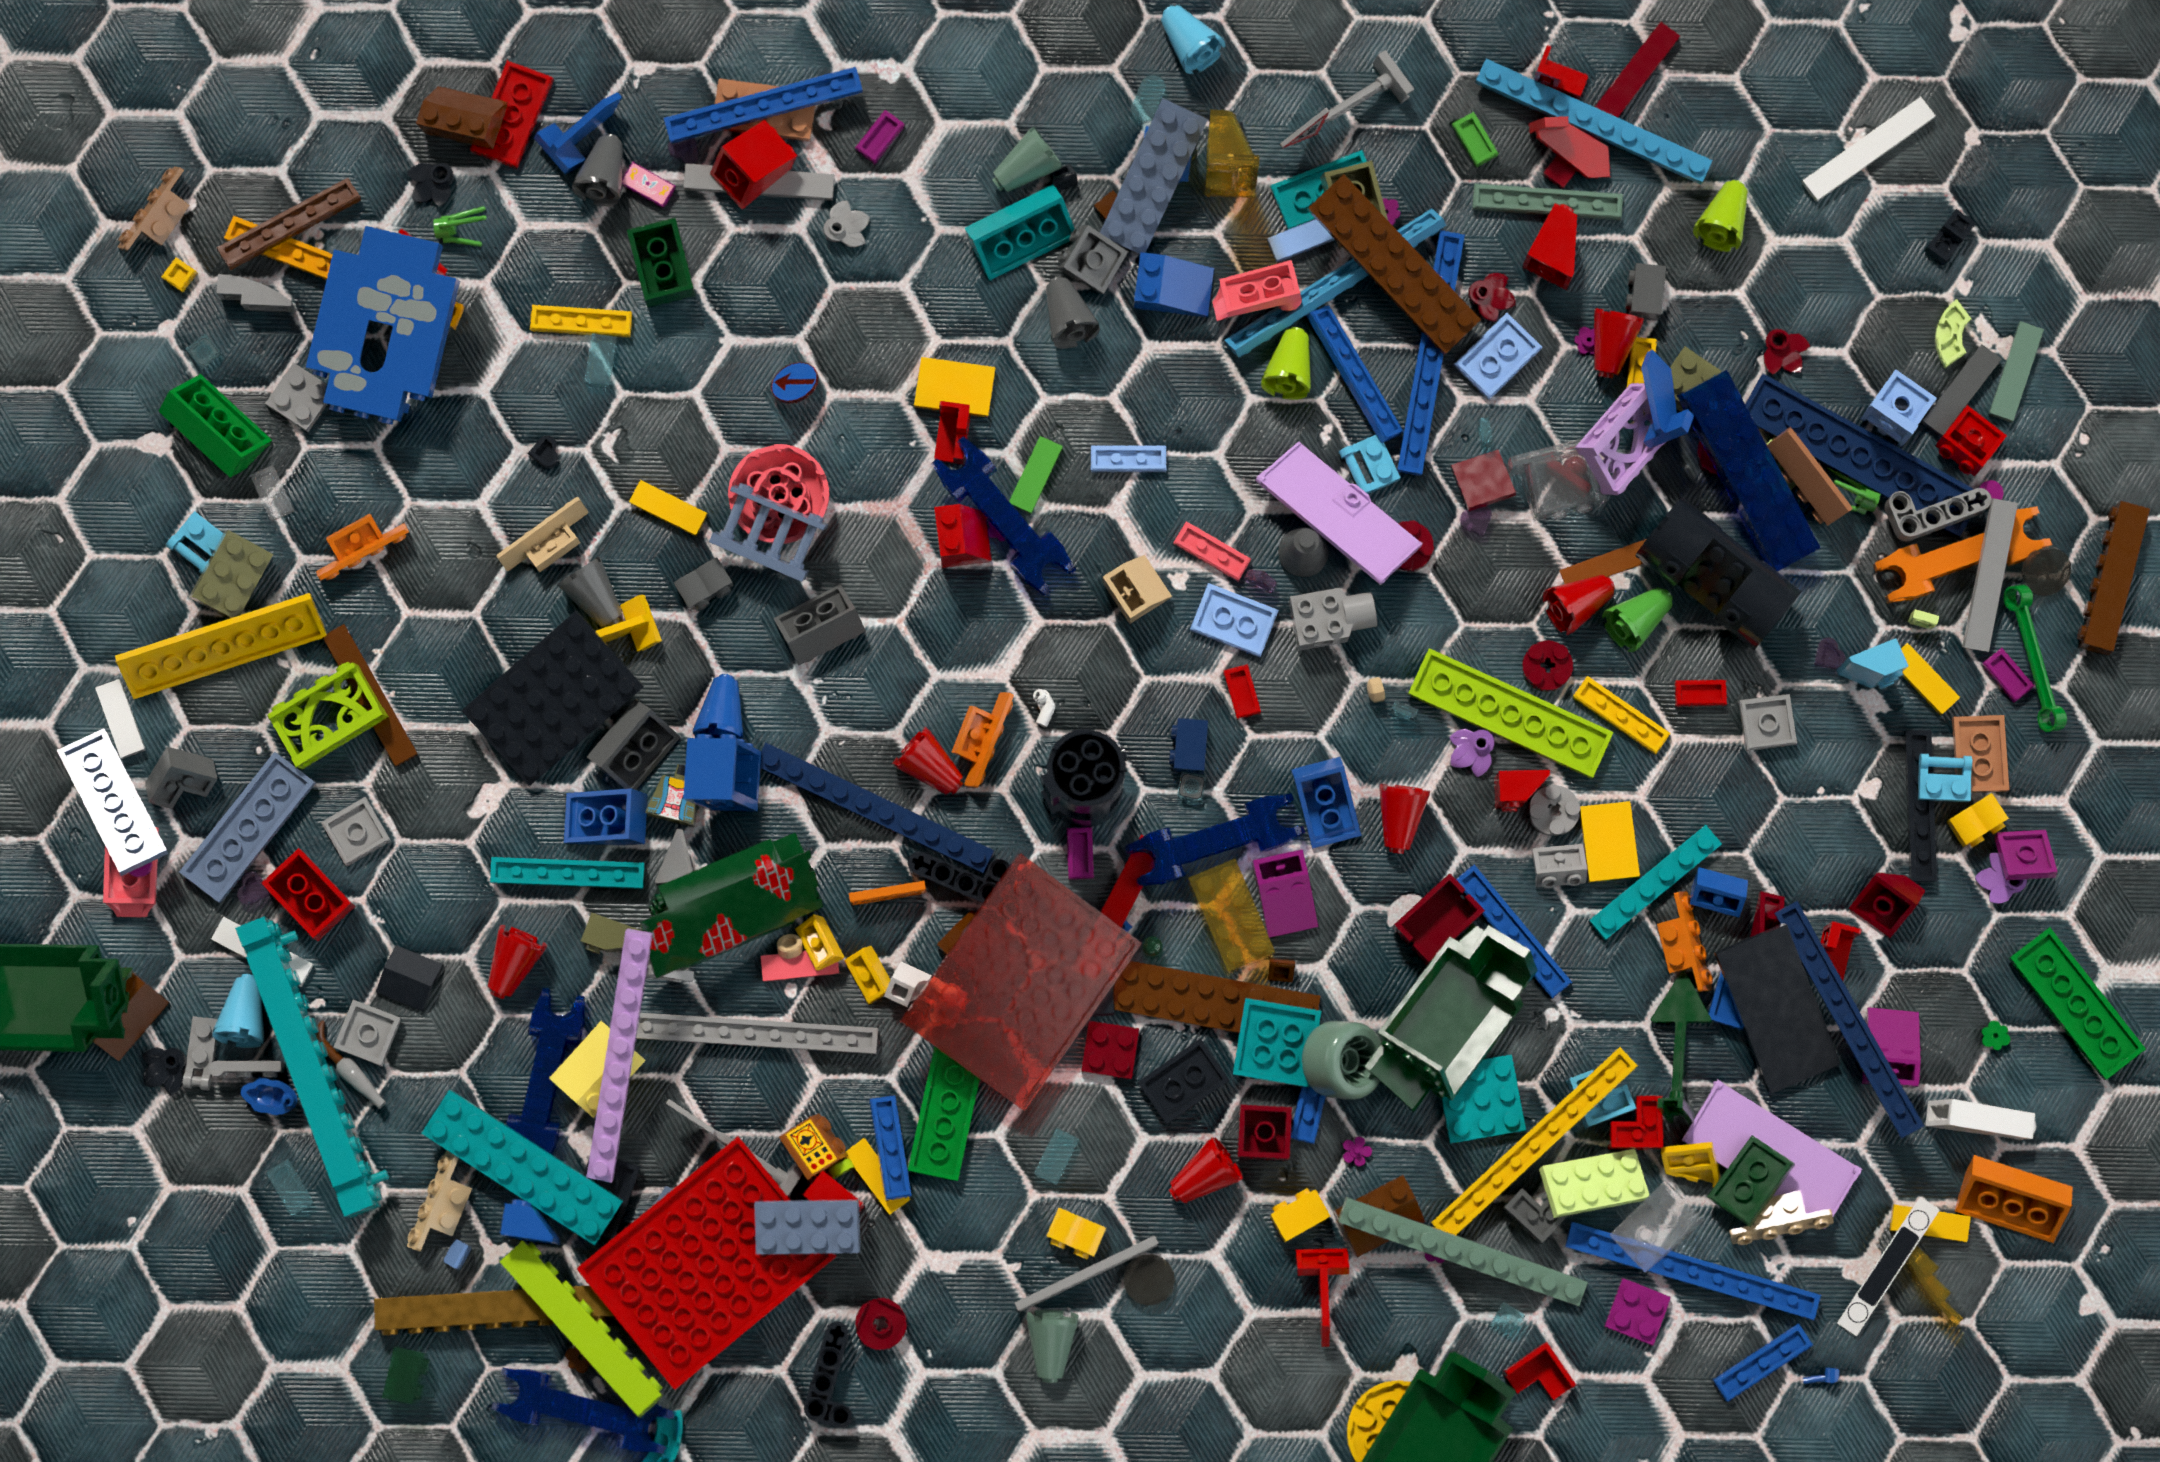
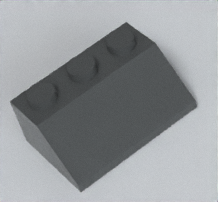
(819, 624)
(633, 746)

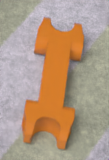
(1919, 569)

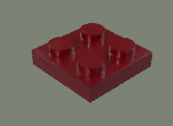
(1110, 1050)

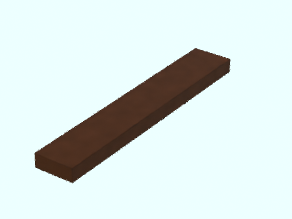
(288, 224)
(390, 729)

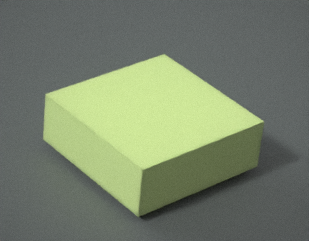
(1923, 619)

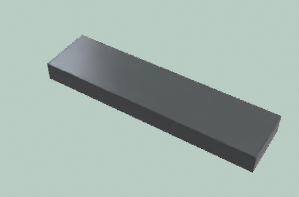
(1961, 390)

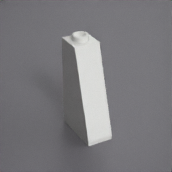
(1980, 1119)

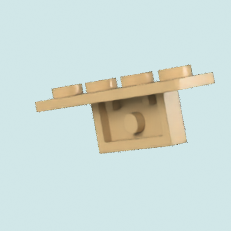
(547, 540)
(443, 1204)
(1782, 1216)

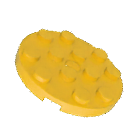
(1371, 1414)

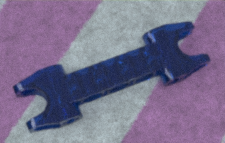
(975, 483)
(1257, 826)
(554, 1035)
(538, 1399)

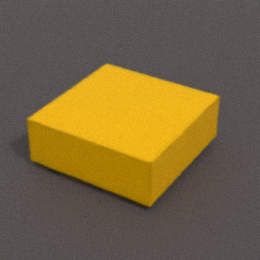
(179, 274)

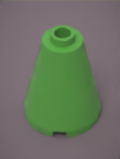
(1636, 618)

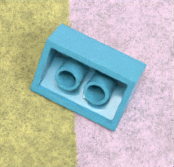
(1875, 666)

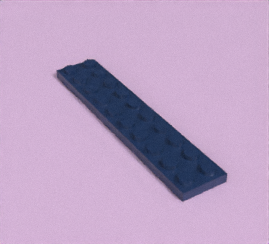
(1854, 450)

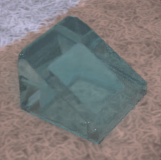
(1507, 1319)

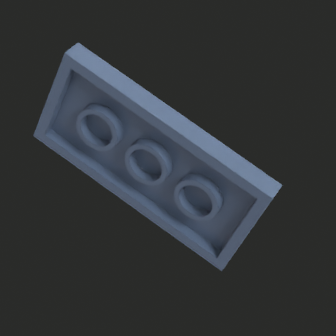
(807, 1227)

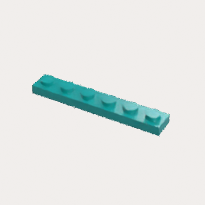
(567, 873)
(1655, 882)

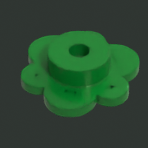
(2002, 1037)

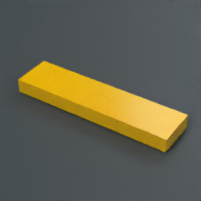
(581, 321)
(1621, 715)

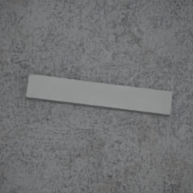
(792, 184)
(1990, 575)
(1086, 1274)

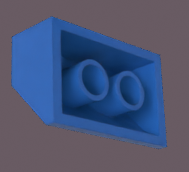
(527, 1224)

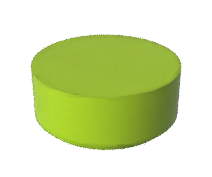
(841, 1168)

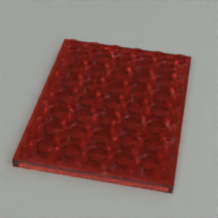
(1021, 982)

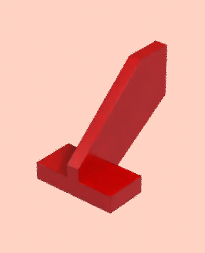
(1573, 146)
(1323, 1263)

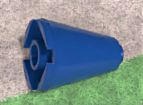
(721, 709)

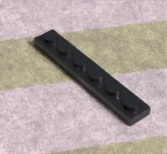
(1919, 812)

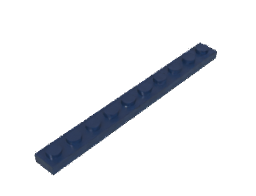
(875, 808)
(1850, 1021)

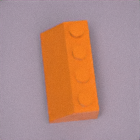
(2014, 1199)

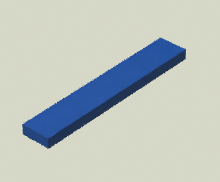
(1355, 374)
(1504, 919)

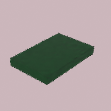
(1751, 1181)

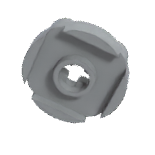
(1553, 796)

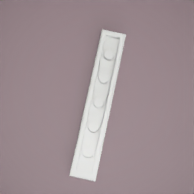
(1868, 149)

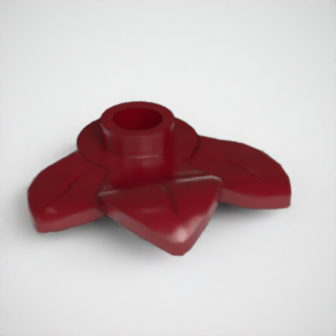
(1495, 296)
(1785, 355)

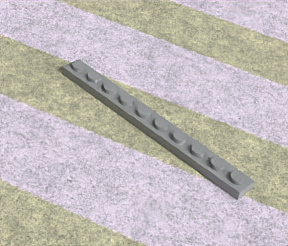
(757, 1033)

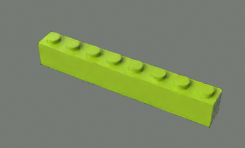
(581, 1328)

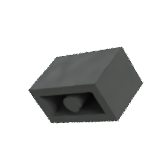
(1646, 291)

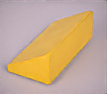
(819, 942)
(868, 973)

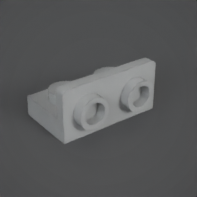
(1559, 865)

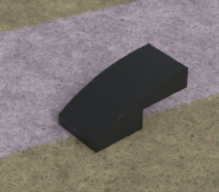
(1950, 237)

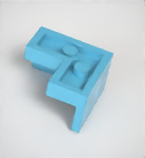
(1613, 1105)

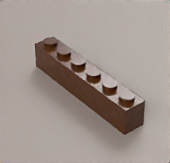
(2113, 578)

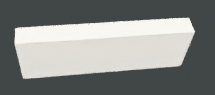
(120, 719)

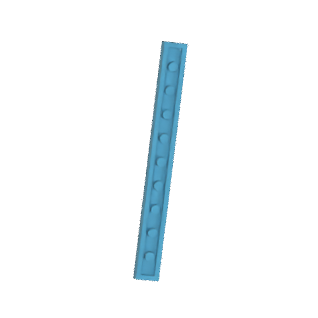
(1594, 121)
(1324, 290)

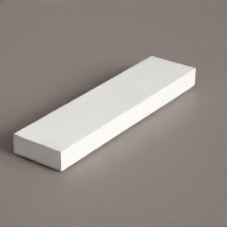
(228, 937)

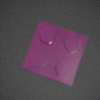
(2026, 855)
(1637, 1311)

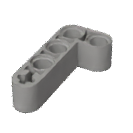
(1939, 510)

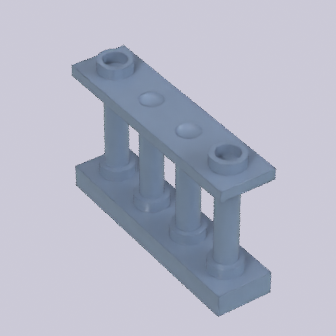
(771, 557)

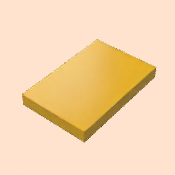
(954, 383)
(1609, 841)

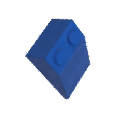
(1173, 285)
(1326, 802)
(606, 817)

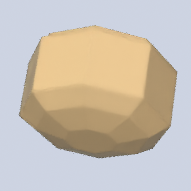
(1375, 690)

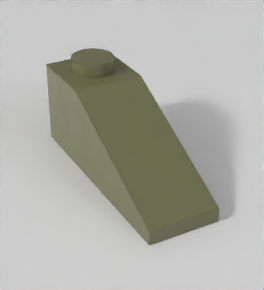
(604, 934)

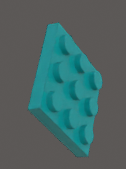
(1274, 1041)
(1486, 1103)

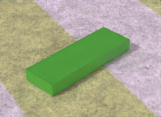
(1035, 475)

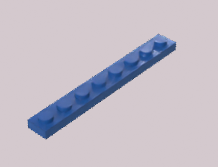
(763, 105)

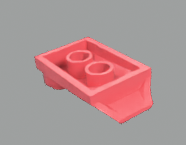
(1258, 291)
(126, 893)

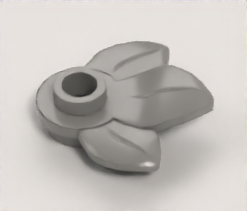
(848, 222)

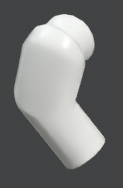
(1046, 706)

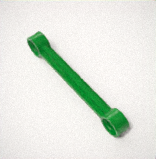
(2035, 658)

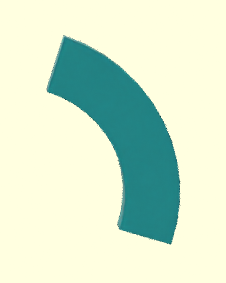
(668, 1434)

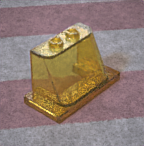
(1230, 160)

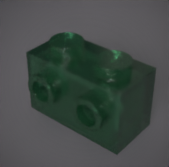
(405, 1376)

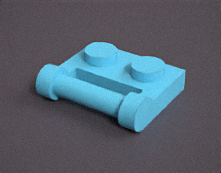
(1377, 463)
(200, 533)
(1942, 786)

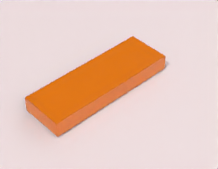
(887, 893)

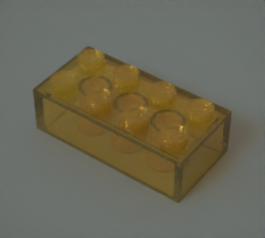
(1231, 916)

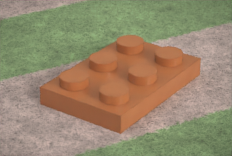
(1986, 742)

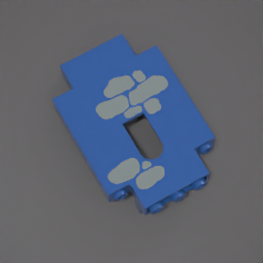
(392, 285)

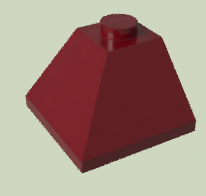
(1887, 901)

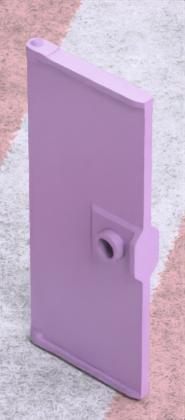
(1339, 512)
(1730, 1121)

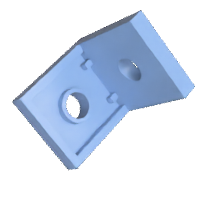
(1890, 420)

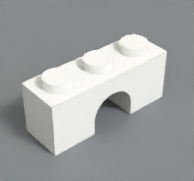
(906, 984)

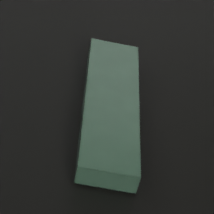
(2015, 372)

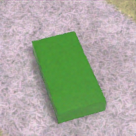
(1475, 139)

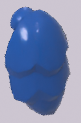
(269, 1096)

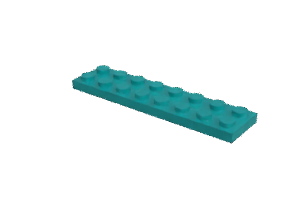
(522, 1167)

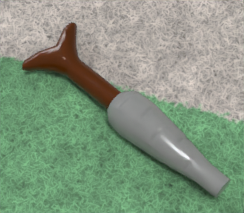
(350, 1071)

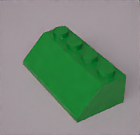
(214, 425)

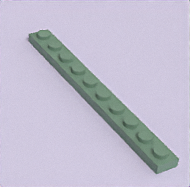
(1462, 1251)

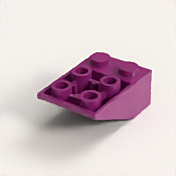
(1285, 893)
(1899, 1040)

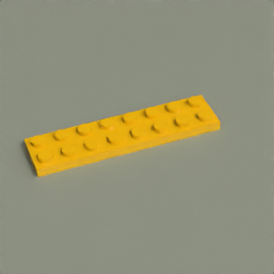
(221, 646)

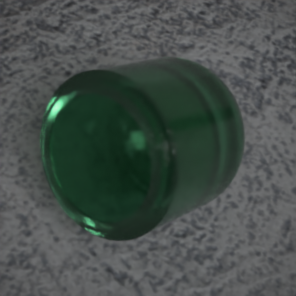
(1152, 947)

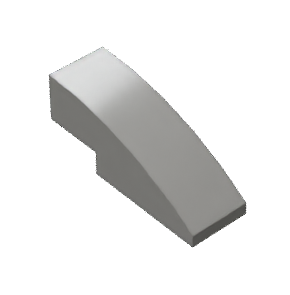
(252, 294)

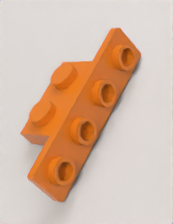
(356, 542)
(979, 736)
(1683, 945)

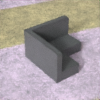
(177, 773)
(1532, 1217)

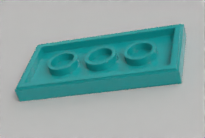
(1301, 191)

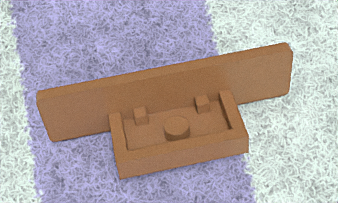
(159, 215)

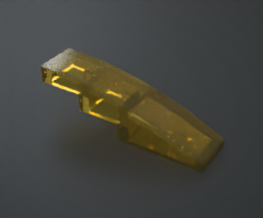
(1922, 1271)

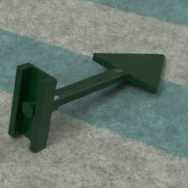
(1680, 1007)

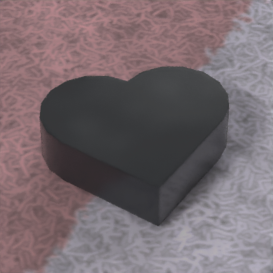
(545, 452)

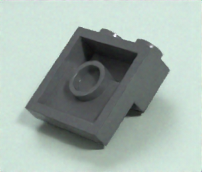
(1091, 258)

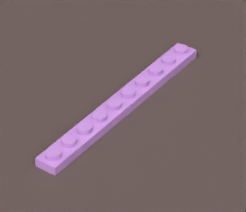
(619, 1055)

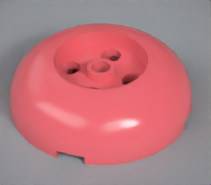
(795, 470)

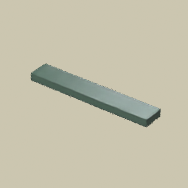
(1541, 201)

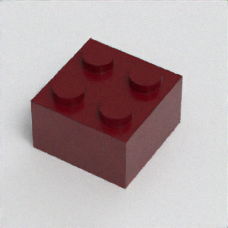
(1264, 1132)

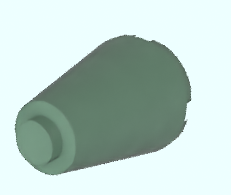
(1026, 162)
(1051, 1341)

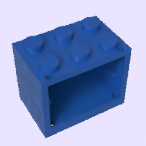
(722, 773)

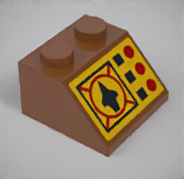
(814, 1146)

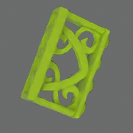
(332, 740)

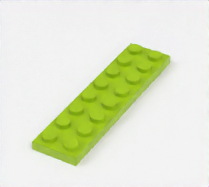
(1510, 713)

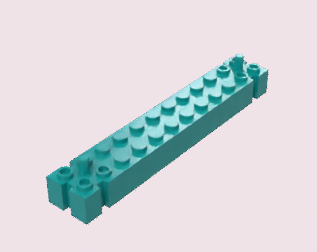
(308, 1067)

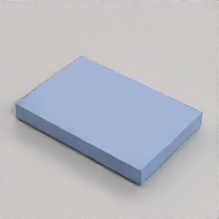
(1498, 356)
(1234, 620)

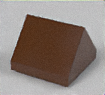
(1281, 970)

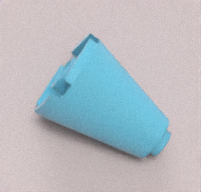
(1192, 40)
(241, 1015)

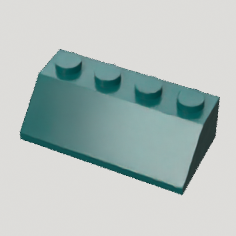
(1021, 232)

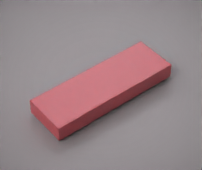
(1212, 551)
(779, 968)

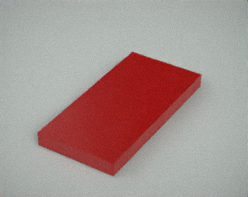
(525, 94)

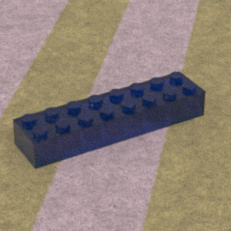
(1748, 471)

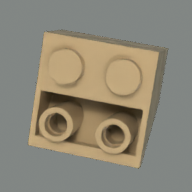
(1136, 588)

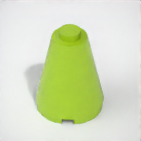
(1724, 218)
(1289, 366)

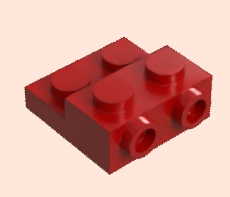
(1970, 441)

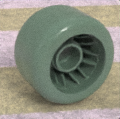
(1336, 1059)

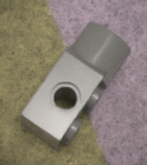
(1329, 617)

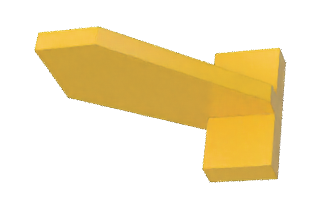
(638, 623)

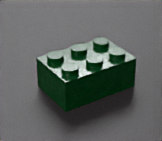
(661, 262)

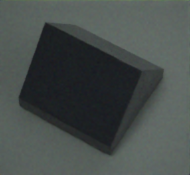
(1063, 178)

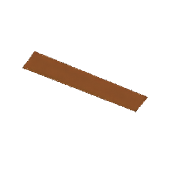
(1605, 564)

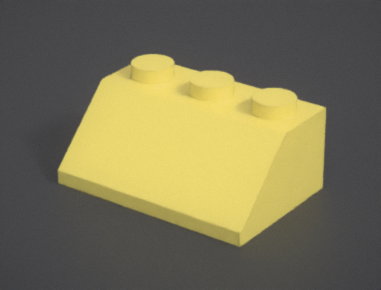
(583, 1070)

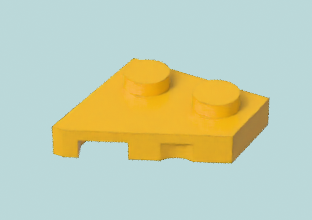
(1691, 1162)

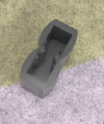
(704, 584)

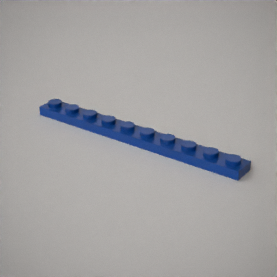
(1428, 368)
(1700, 1274)

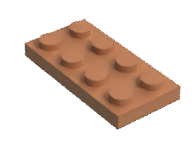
(791, 125)

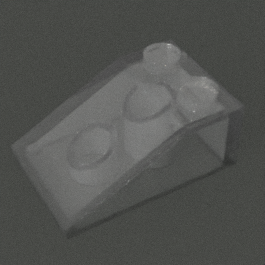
(1656, 1226)

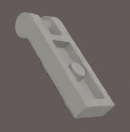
(200, 1053)
(244, 1069)

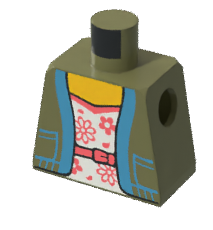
(668, 800)

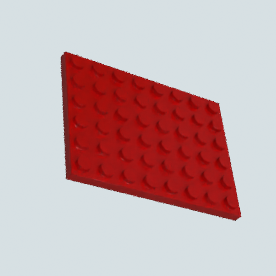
(689, 1266)

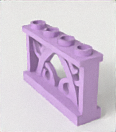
(1626, 407)

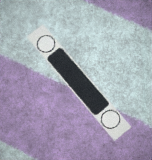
(1888, 1266)

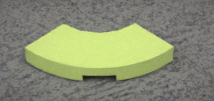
(1949, 334)

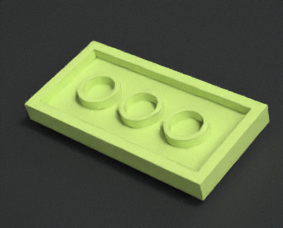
(1594, 1183)

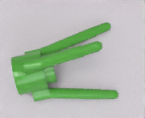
(446, 226)
(1865, 497)

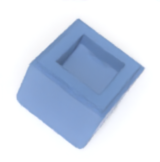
(457, 1254)

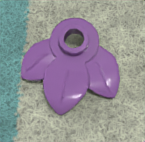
(1468, 751)
(1994, 880)

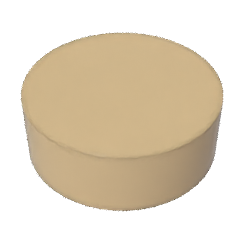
(789, 946)

